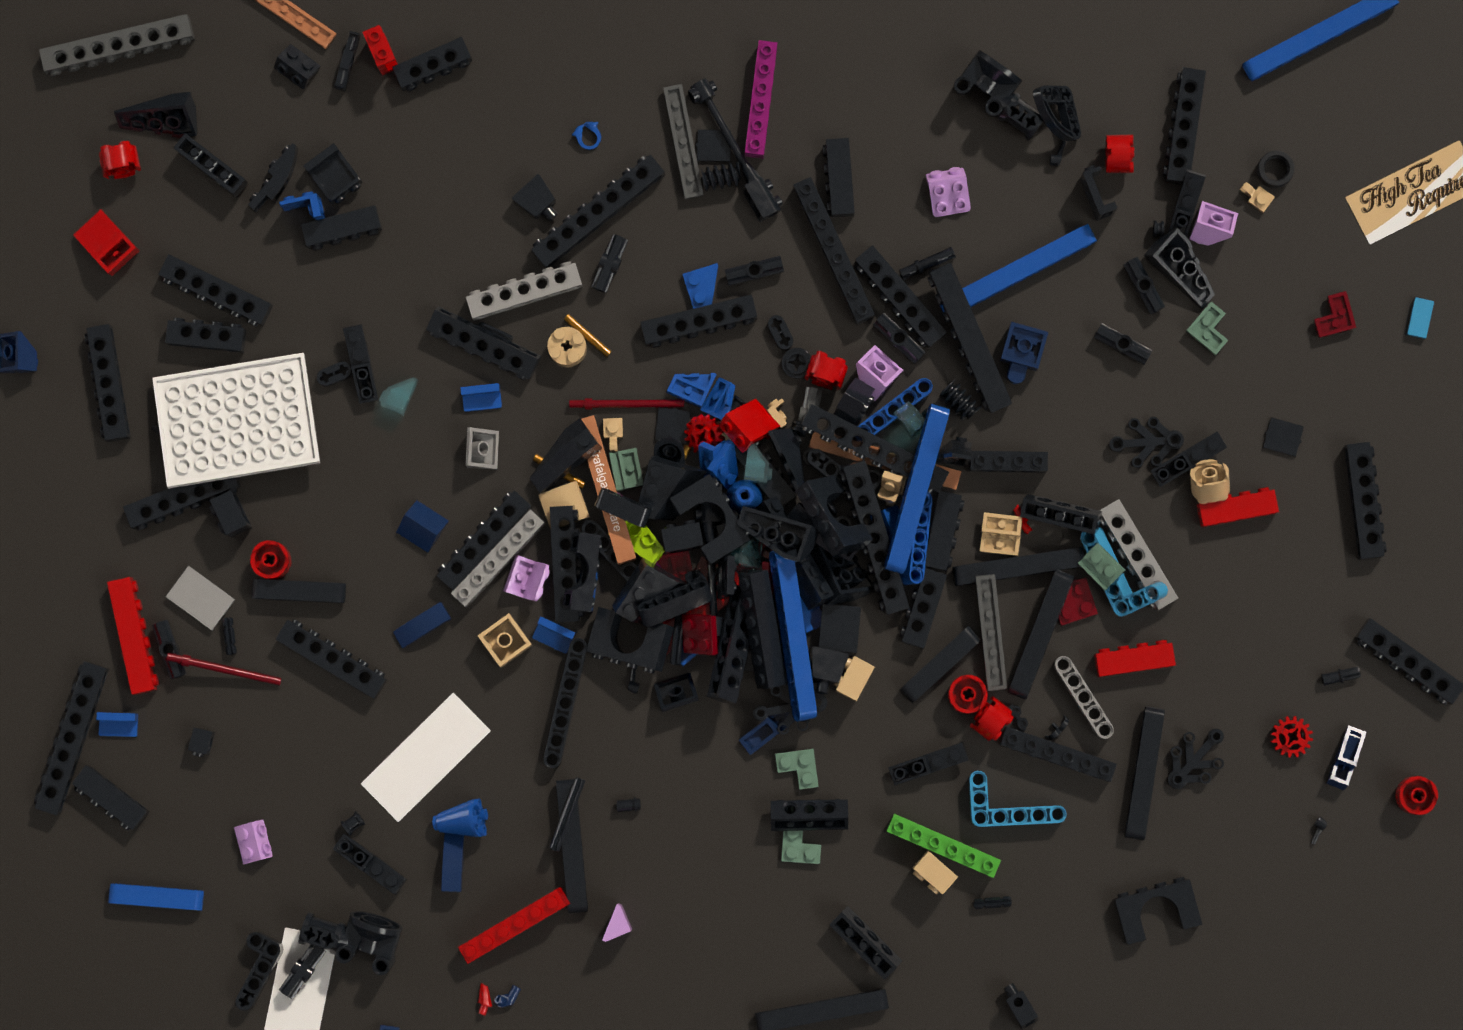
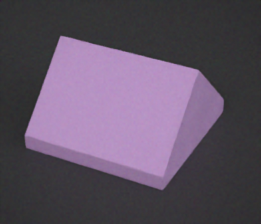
(618, 924)

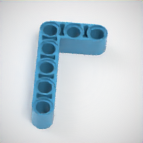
(1124, 594)
(1008, 812)

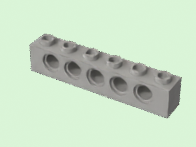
(534, 294)
(1117, 510)
(498, 558)

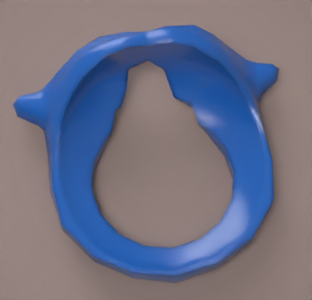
(578, 134)

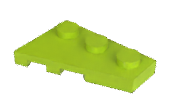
(645, 543)

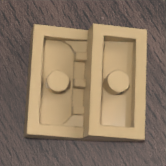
(564, 496)
(1001, 534)

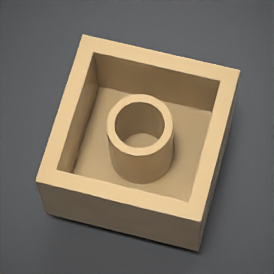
(505, 640)
(855, 678)
(934, 872)

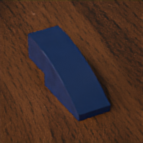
(422, 625)
(763, 732)
(1346, 758)
(452, 863)

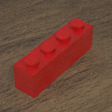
(1239, 507)
(1134, 659)

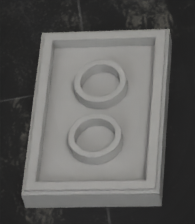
(200, 598)

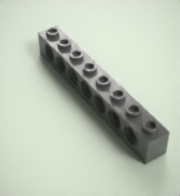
(51, 54)

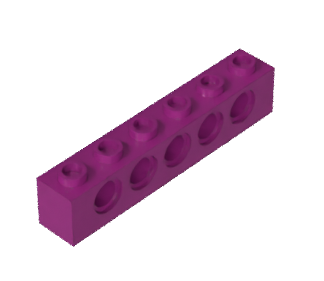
(761, 99)

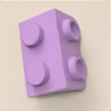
(253, 841)

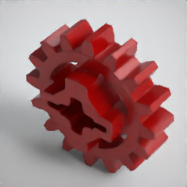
(697, 433)
(1284, 732)

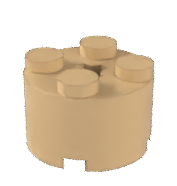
(572, 356)
(1210, 481)

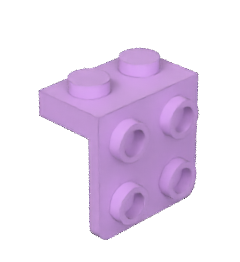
(948, 191)
(526, 578)

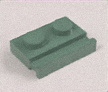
(626, 469)
(1101, 566)

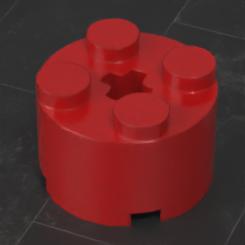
(1119, 154)
(119, 160)
(826, 371)
(260, 558)
(957, 699)
(991, 719)
(1426, 800)

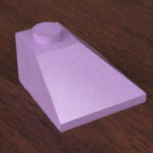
(1213, 224)
(877, 371)

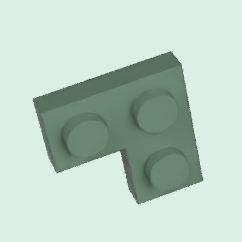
(1203, 329)
(803, 762)
(795, 851)

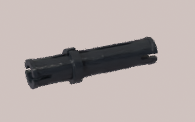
(919, 267)

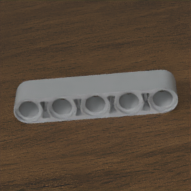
(1091, 703)

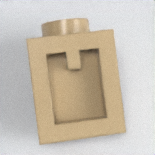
(778, 416)
(890, 487)

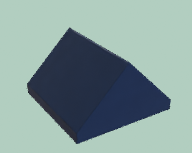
(422, 526)

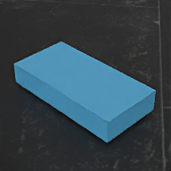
(1420, 318)

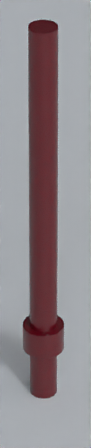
(588, 403)
(186, 660)

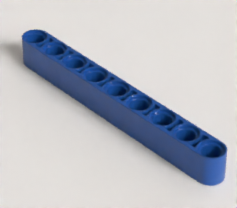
(1315, 36)
(1029, 265)
(916, 488)
(793, 637)

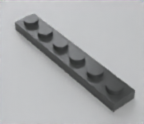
(683, 141)
(991, 632)

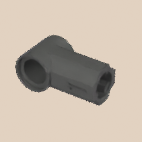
(812, 396)

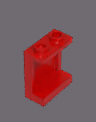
(380, 49)
(748, 424)

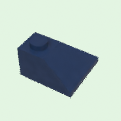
(17, 354)

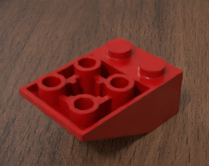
(106, 243)

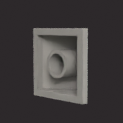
(482, 448)

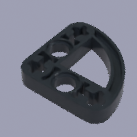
(1069, 127)

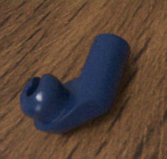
(507, 999)

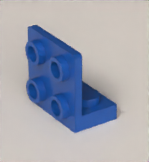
(308, 199)

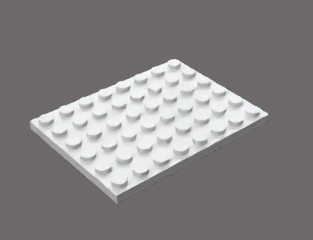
(236, 420)

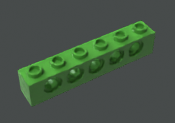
(943, 845)

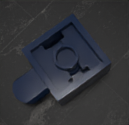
(1022, 350)

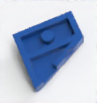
(701, 285)
(691, 387)
(719, 399)
(725, 465)

